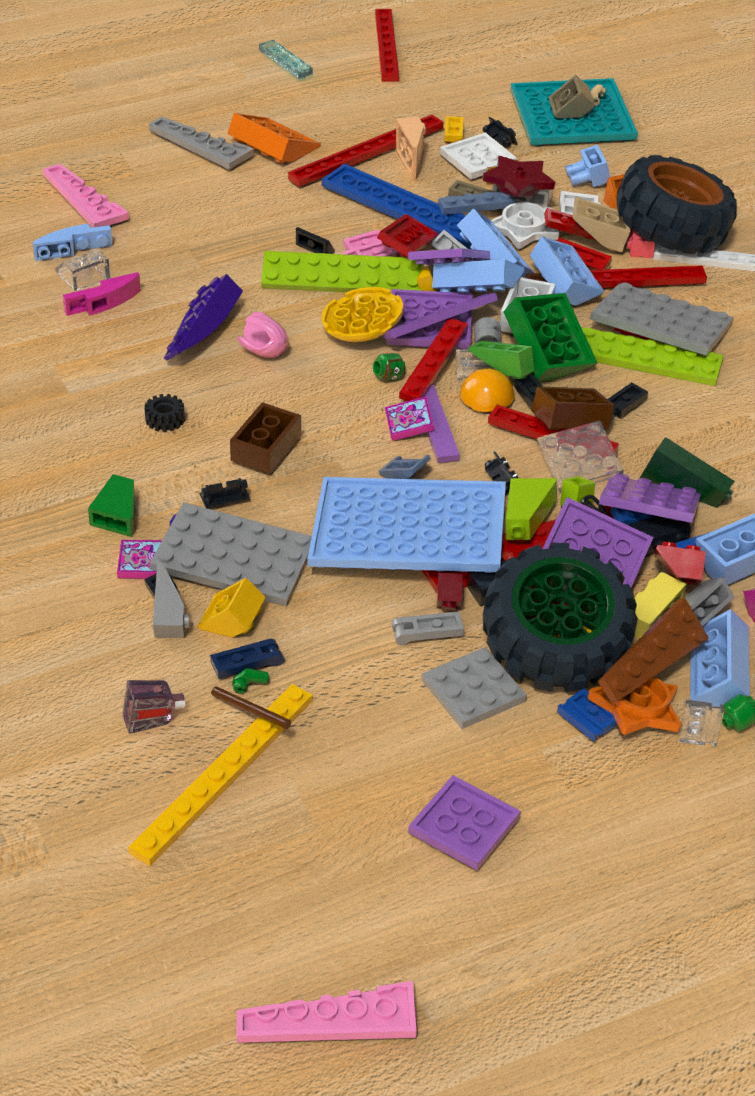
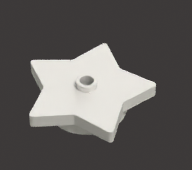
(524, 224)

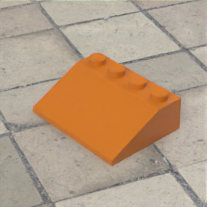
(270, 137)

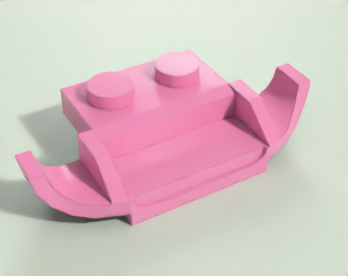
(368, 245)

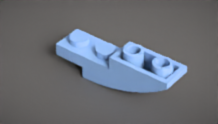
(71, 239)

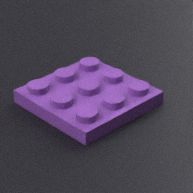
(448, 256)
(464, 822)

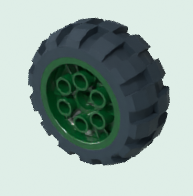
(561, 577)

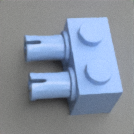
(590, 168)

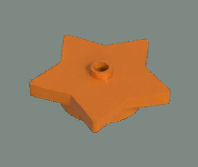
(642, 708)

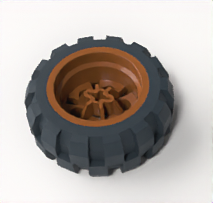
(676, 204)

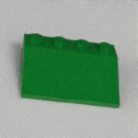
(553, 332)

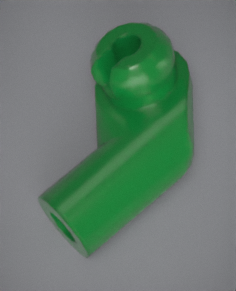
(248, 676)

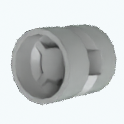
(487, 330)

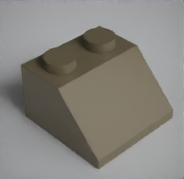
(572, 99)

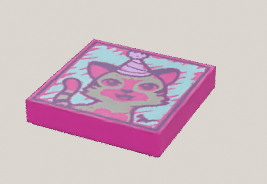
(409, 418)
(136, 558)

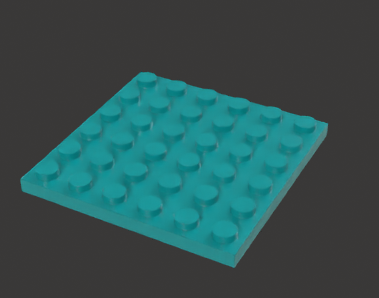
(605, 122)

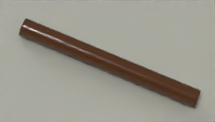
(251, 707)

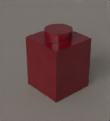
(449, 591)

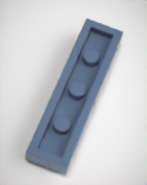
(479, 202)

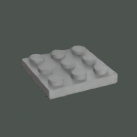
(473, 687)

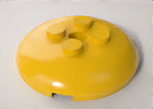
(362, 314)

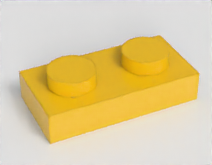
(453, 129)

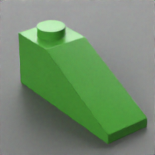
(506, 358)

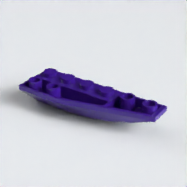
(204, 314)

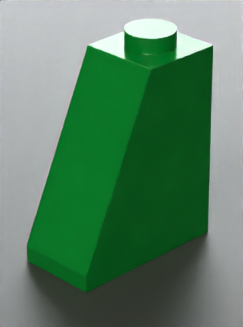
(114, 506)

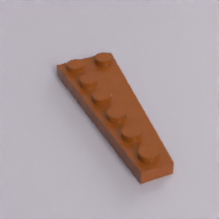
(662, 645)

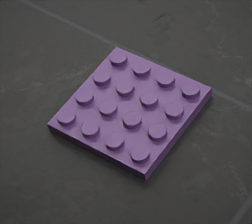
(423, 303)
(650, 498)
(602, 534)

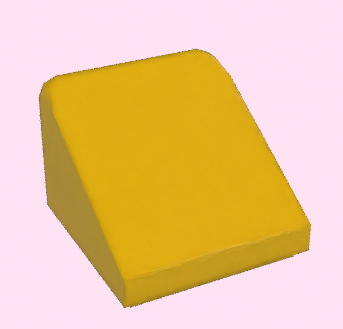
(425, 280)

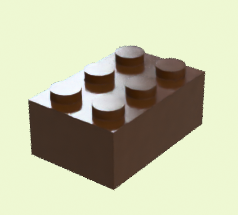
(571, 407)
(265, 438)

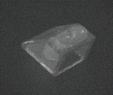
(84, 269)

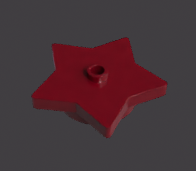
(519, 177)

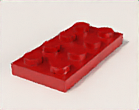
(407, 235)

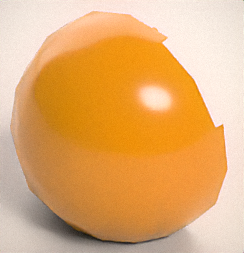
(486, 389)

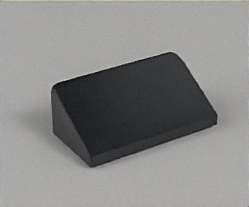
(313, 242)

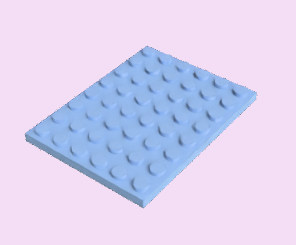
(408, 524)

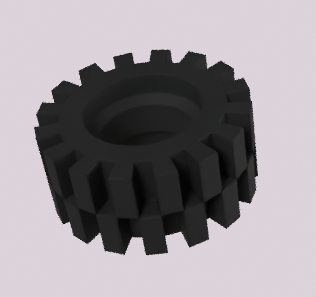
(164, 412)

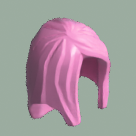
(264, 336)

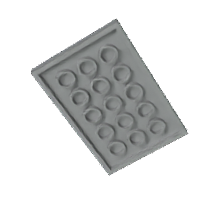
(662, 318)
(227, 548)

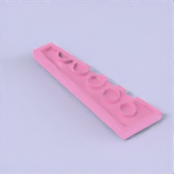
(85, 199)
(364, 1015)

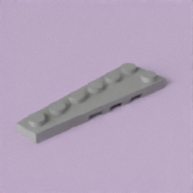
(201, 143)

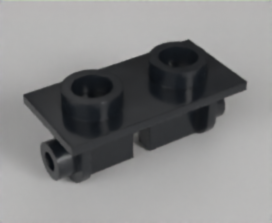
(504, 135)
(499, 467)
(216, 495)

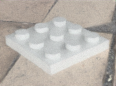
(475, 154)

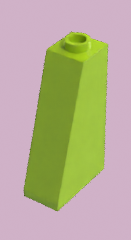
(528, 505)

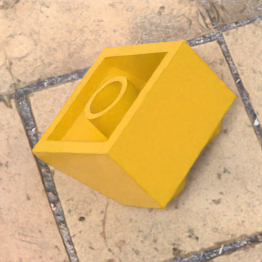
(232, 609)

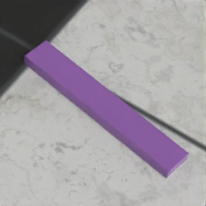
(440, 315)
(440, 438)

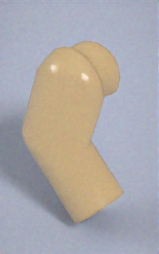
(597, 91)

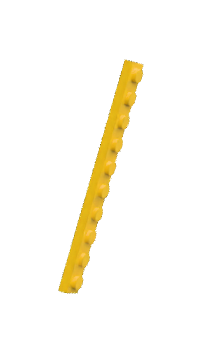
(217, 778)

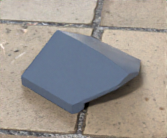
(403, 468)

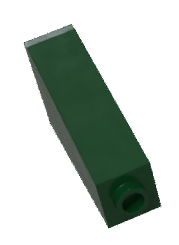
(683, 469)

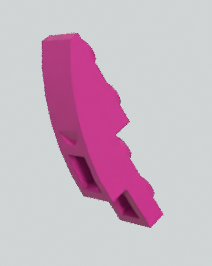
(108, 295)

